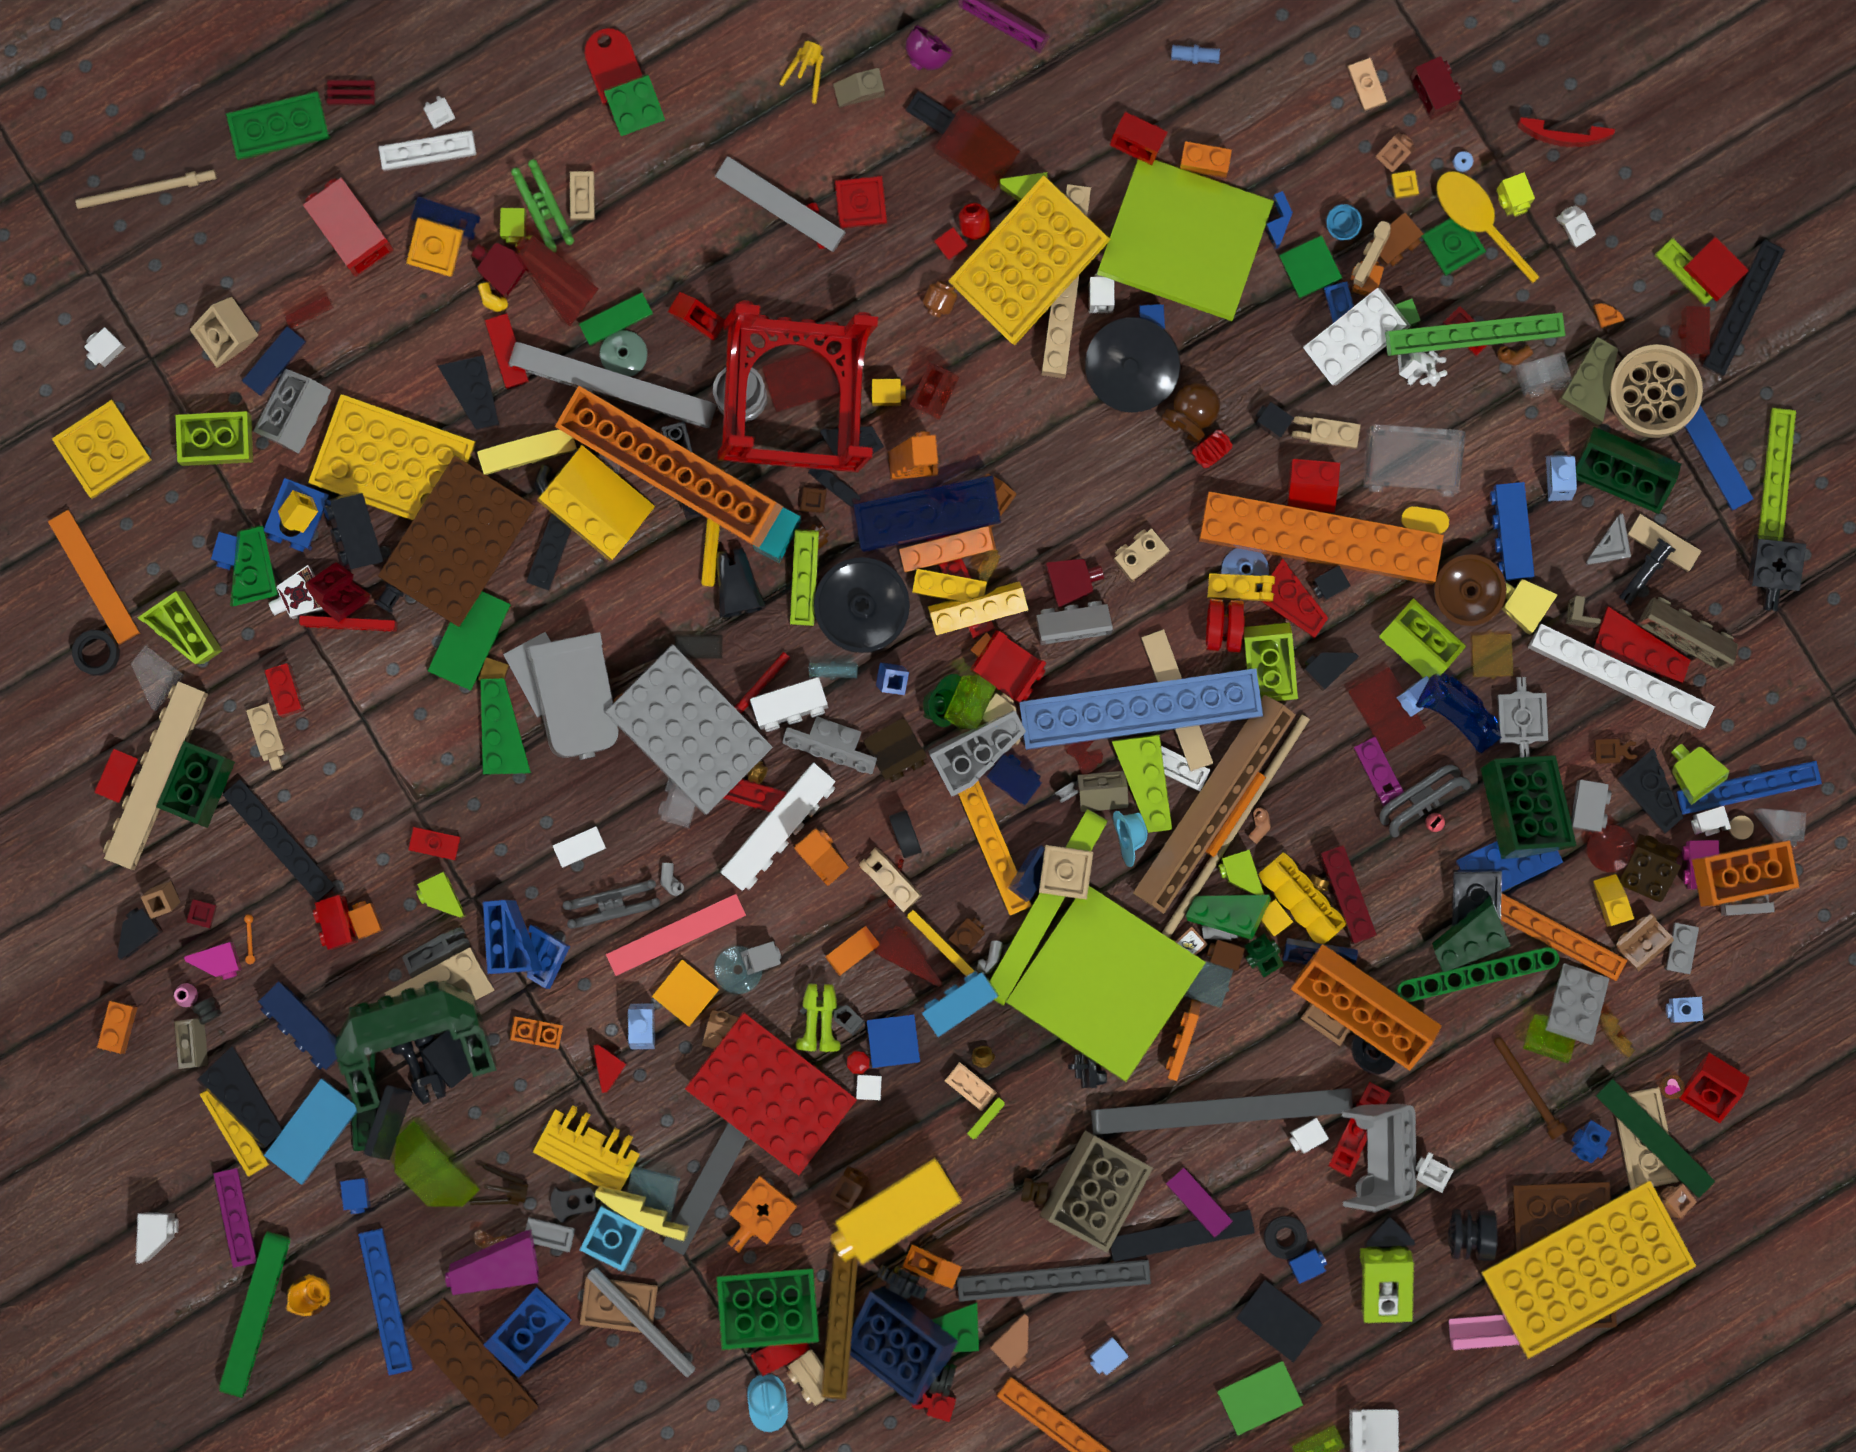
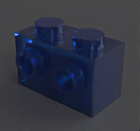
(1014, 779)

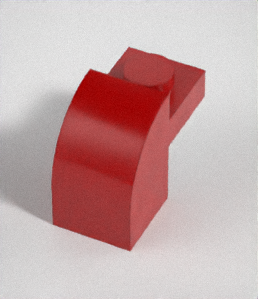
(774, 1357)

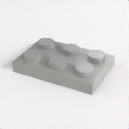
(1577, 1004)

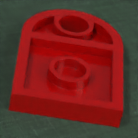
(611, 64)

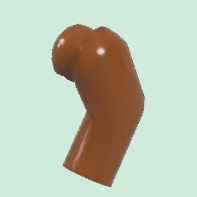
(1514, 357)

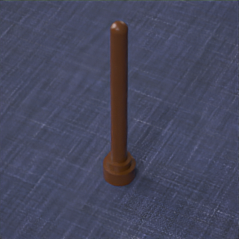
(1554, 1126)

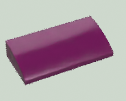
(1006, 23)

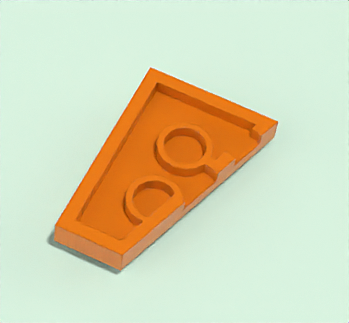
(1182, 1041)

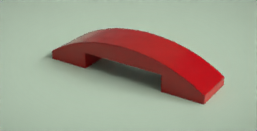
(1534, 128)
(1353, 1138)

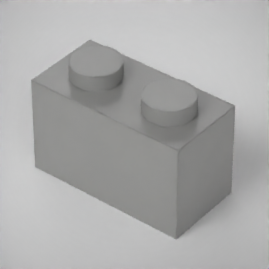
(1590, 806)

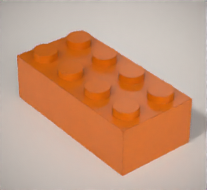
(1745, 873)

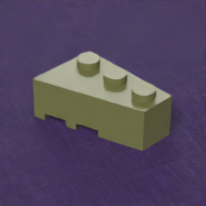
(1591, 382)

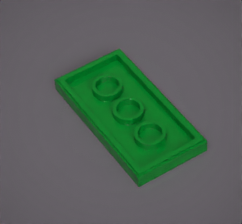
(277, 125)
(466, 647)

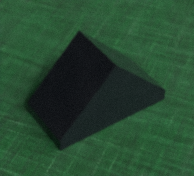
(1389, 1234)

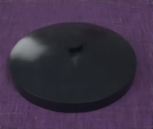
(1132, 364)
(861, 605)

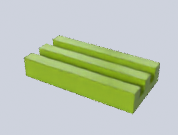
(986, 1118)

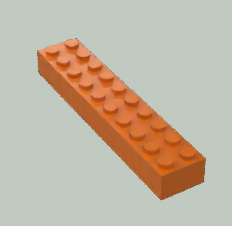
(669, 466)
(1321, 538)

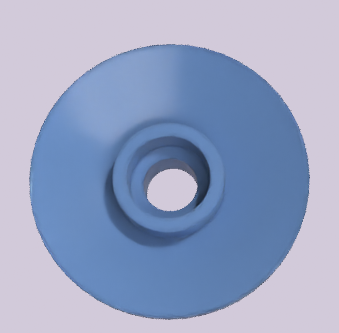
(1238, 557)

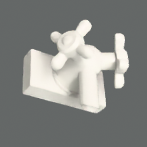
(1415, 364)

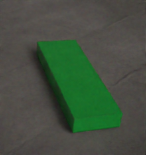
(616, 319)

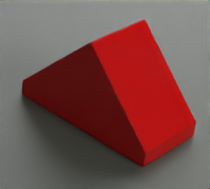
(608, 1067)

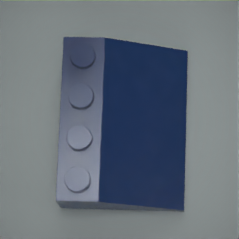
(900, 1344)

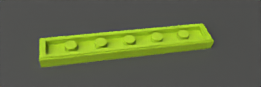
(1777, 472)

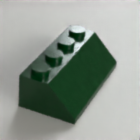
(1627, 470)

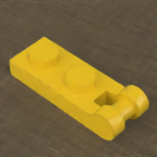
(1240, 587)

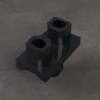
(1086, 1071)

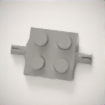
(1522, 717)

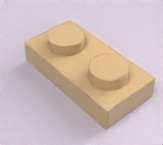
(582, 195)

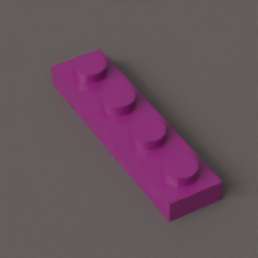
(235, 1217)

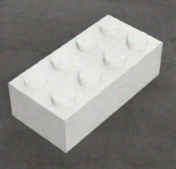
(1355, 336)

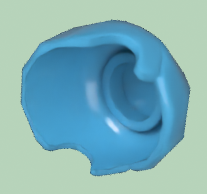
(1344, 222)

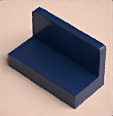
(1029, 875)

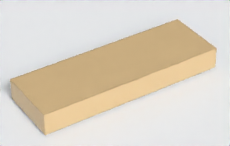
(1648, 532)

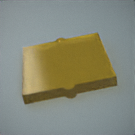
(1492, 655)

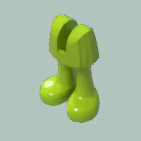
(826, 1006)

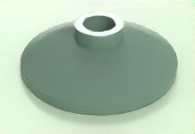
(632, 362)

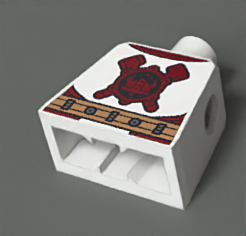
(295, 596)

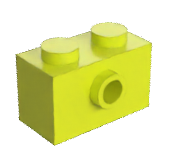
(1515, 195)

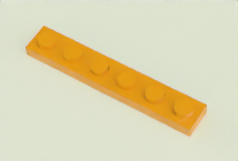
(992, 845)

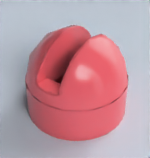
(1431, 818)

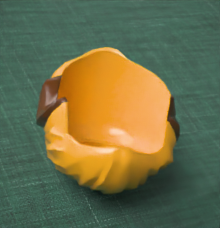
(308, 1295)

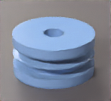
(1463, 167)

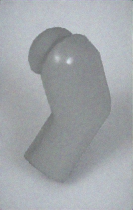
(993, 958)

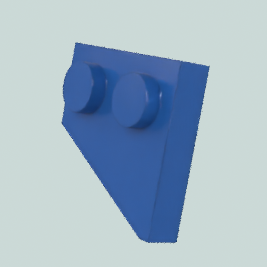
(550, 953)

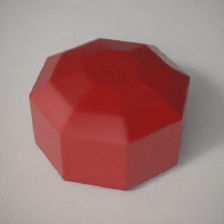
(858, 1062)

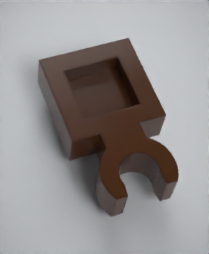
(1609, 751)

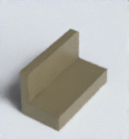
(1575, 613)
(1103, 791)

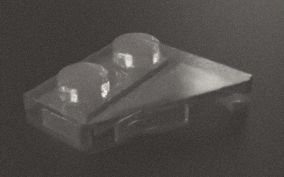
(155, 676)

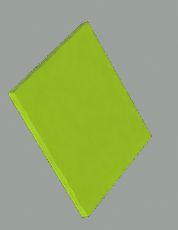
(1185, 238)
(1106, 983)

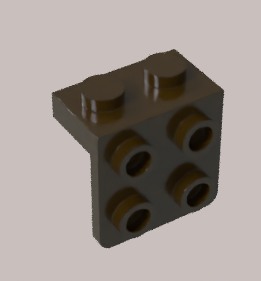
(896, 750)
(1651, 868)

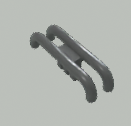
(1422, 797)
(611, 904)

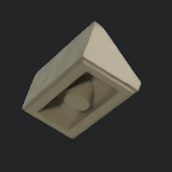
(191, 1043)

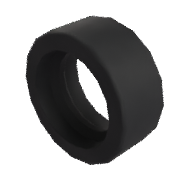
(83, 639)
(905, 834)

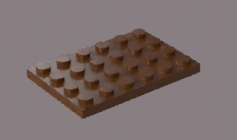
(456, 541)
(1550, 1207)

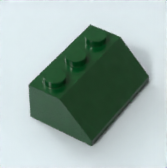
(195, 784)

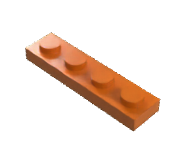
(947, 549)
(1235, 815)

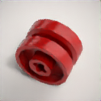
(1225, 625)

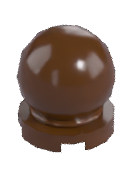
(1194, 409)

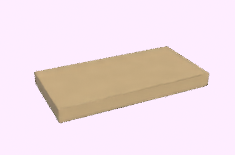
(1639, 1161)

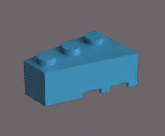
(959, 1003)

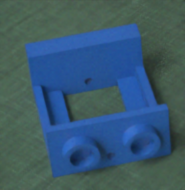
(272, 526)

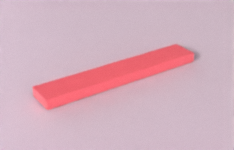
(676, 935)

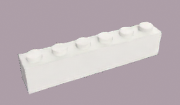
(778, 826)

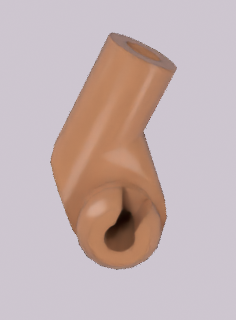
(1262, 825)

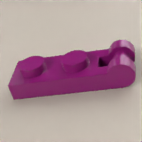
(1378, 770)

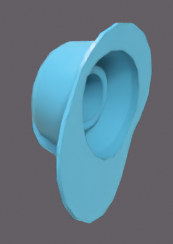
(1131, 834)
(767, 1402)

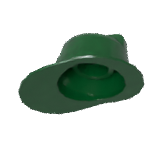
(938, 700)

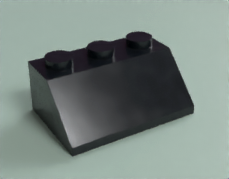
(352, 530)

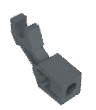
(851, 1025)

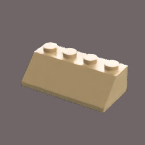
(460, 971)

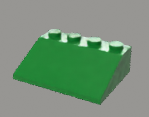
(767, 1309)

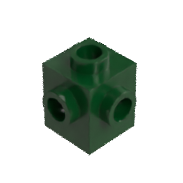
(1263, 955)

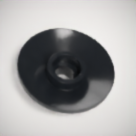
(1378, 1064)

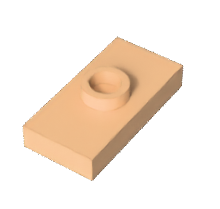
(1367, 84)
(970, 1086)

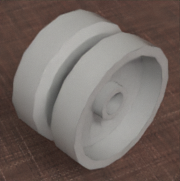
(755, 397)

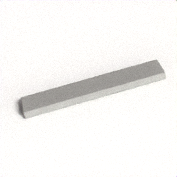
(780, 204)

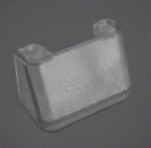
(1414, 458)

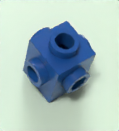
(1590, 1142)

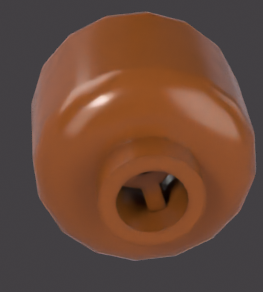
(940, 298)

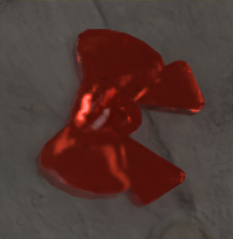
(1086, 763)

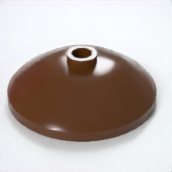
(1454, 582)

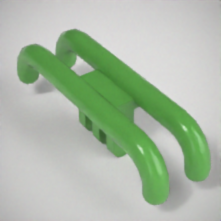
(542, 205)

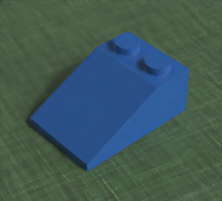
(527, 1332)

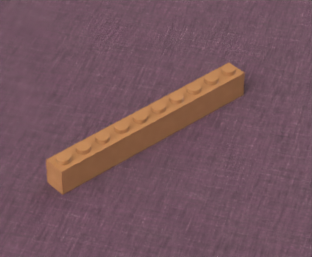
(1213, 805)

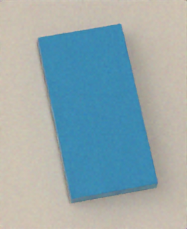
(311, 1131)

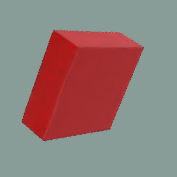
(950, 243)

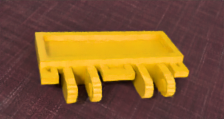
(585, 1153)

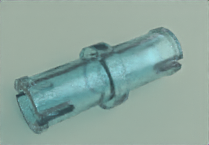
(833, 670)

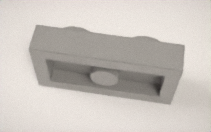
(1682, 948)

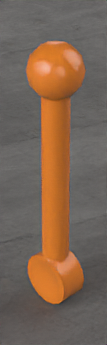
(250, 959)

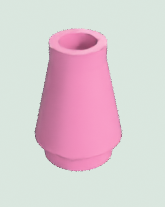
(191, 995)

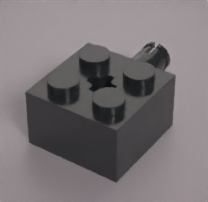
(1784, 576)

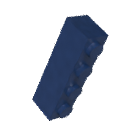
(301, 1023)

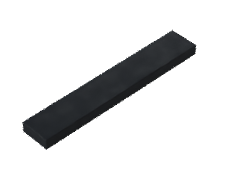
(1743, 308)
(1177, 1237)

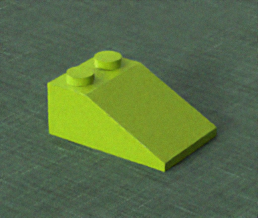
(1272, 654)

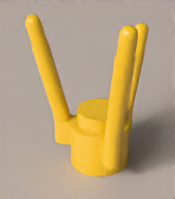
(809, 55)

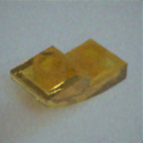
(1610, 1028)

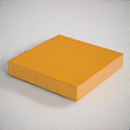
(435, 246)
(685, 993)

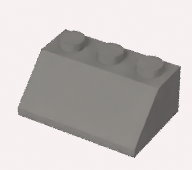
(292, 410)
(1074, 623)

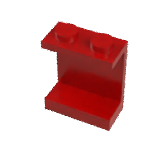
(1008, 667)

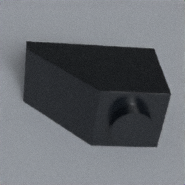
(1327, 667)
(136, 932)

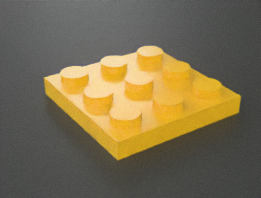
(101, 449)

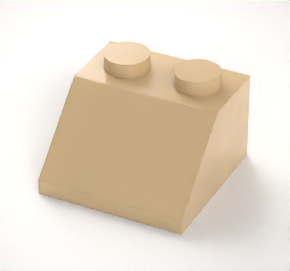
(223, 331)

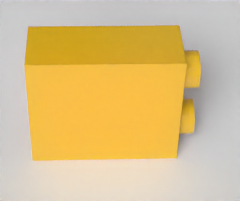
(895, 1212)

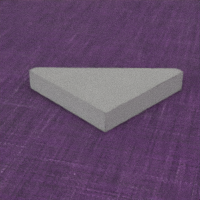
(1613, 544)

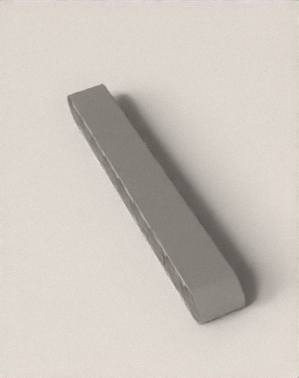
(613, 385)

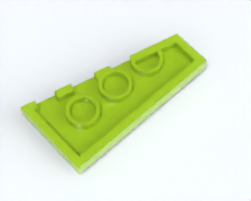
(1145, 773)

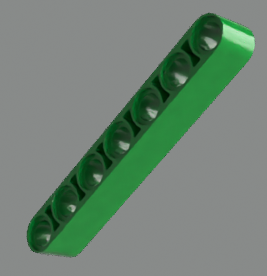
(1487, 969)
(254, 1314)

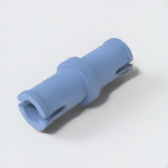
(1195, 54)

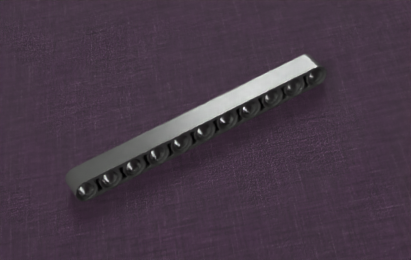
(1221, 1111)

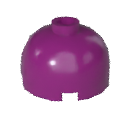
(926, 50)

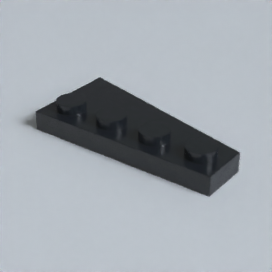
(238, 1095)

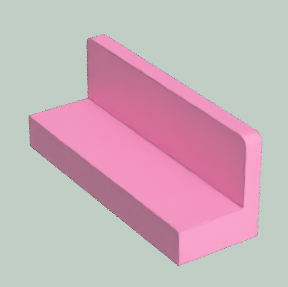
(1480, 1332)

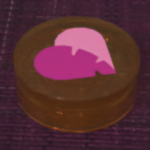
(1671, 1087)

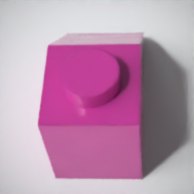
(217, 961)

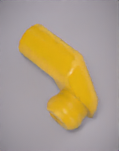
(491, 301)

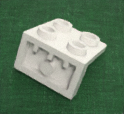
(1374, 1431)

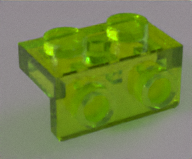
(1546, 1042)

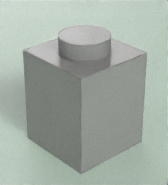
(761, 958)

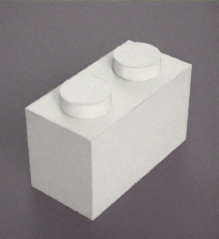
(1101, 294)

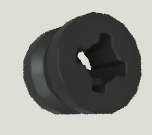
(206, 1010)

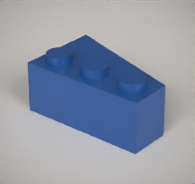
(507, 939)

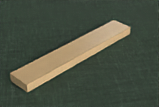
(1166, 669)

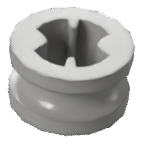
(1066, 792)

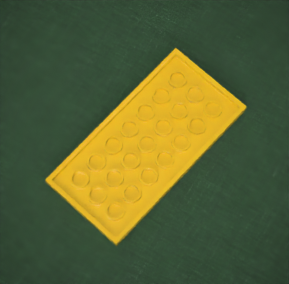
(1588, 1269)

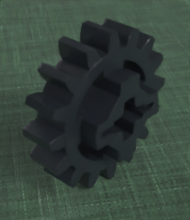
(902, 1282)

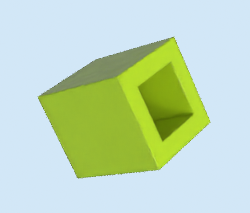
(512, 224)

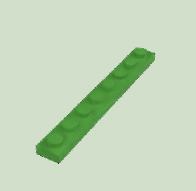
(1474, 334)

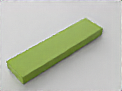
(804, 577)

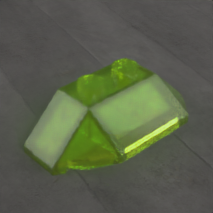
(430, 1170)

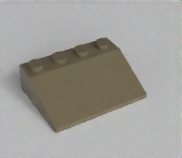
(1689, 635)
(1096, 1191)

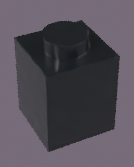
(1273, 420)
(1330, 584)

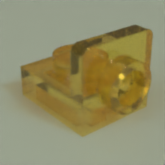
(988, 567)

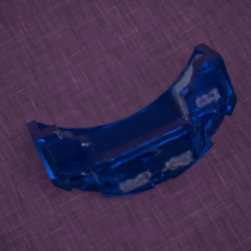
(1462, 708)

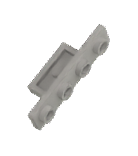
(832, 743)

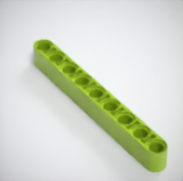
(1041, 915)

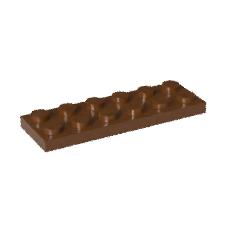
(473, 1368)

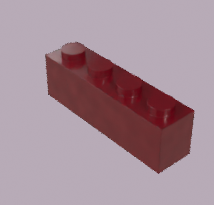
(1347, 894)

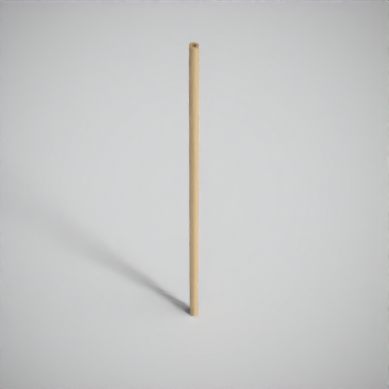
(1213, 861)

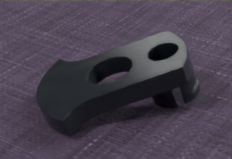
(560, 1202)

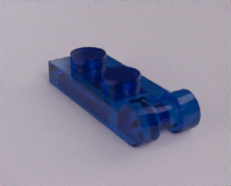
(445, 215)

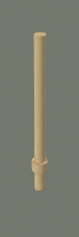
(191, 179)

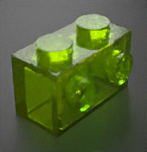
(970, 702)

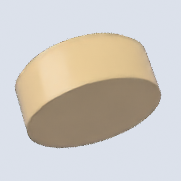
(1741, 827)

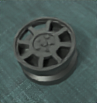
(945, 1381)

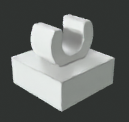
(438, 112)

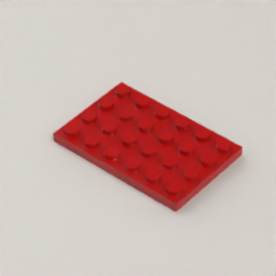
(770, 1093)

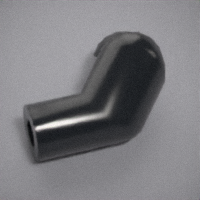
(541, 480)

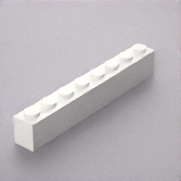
(1621, 677)

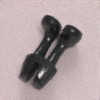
(420, 1081)

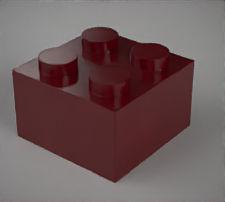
(1436, 87)

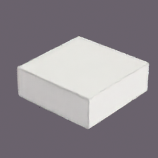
(868, 1087)

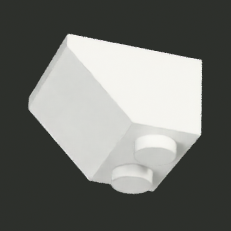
(154, 1233)

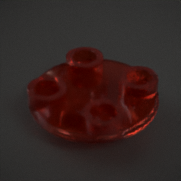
(1610, 848)

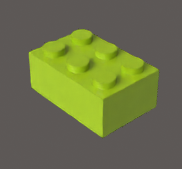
(214, 438)

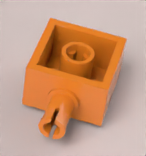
(754, 1224)

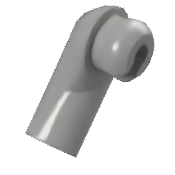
(669, 882)

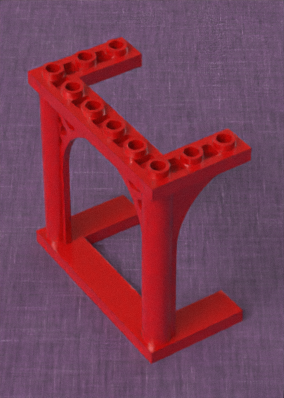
(853, 337)

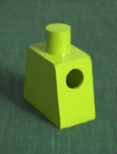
(1697, 772)

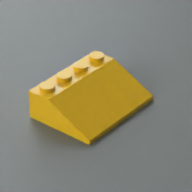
(596, 503)

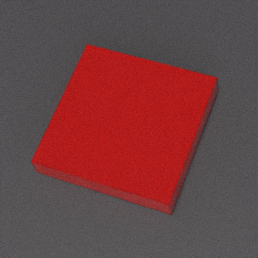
(861, 202)
(1716, 269)

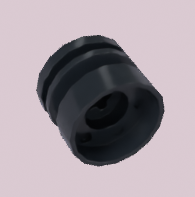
(1473, 1234)

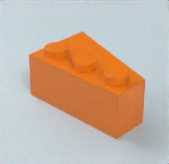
(821, 856)

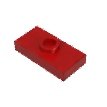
(434, 843)

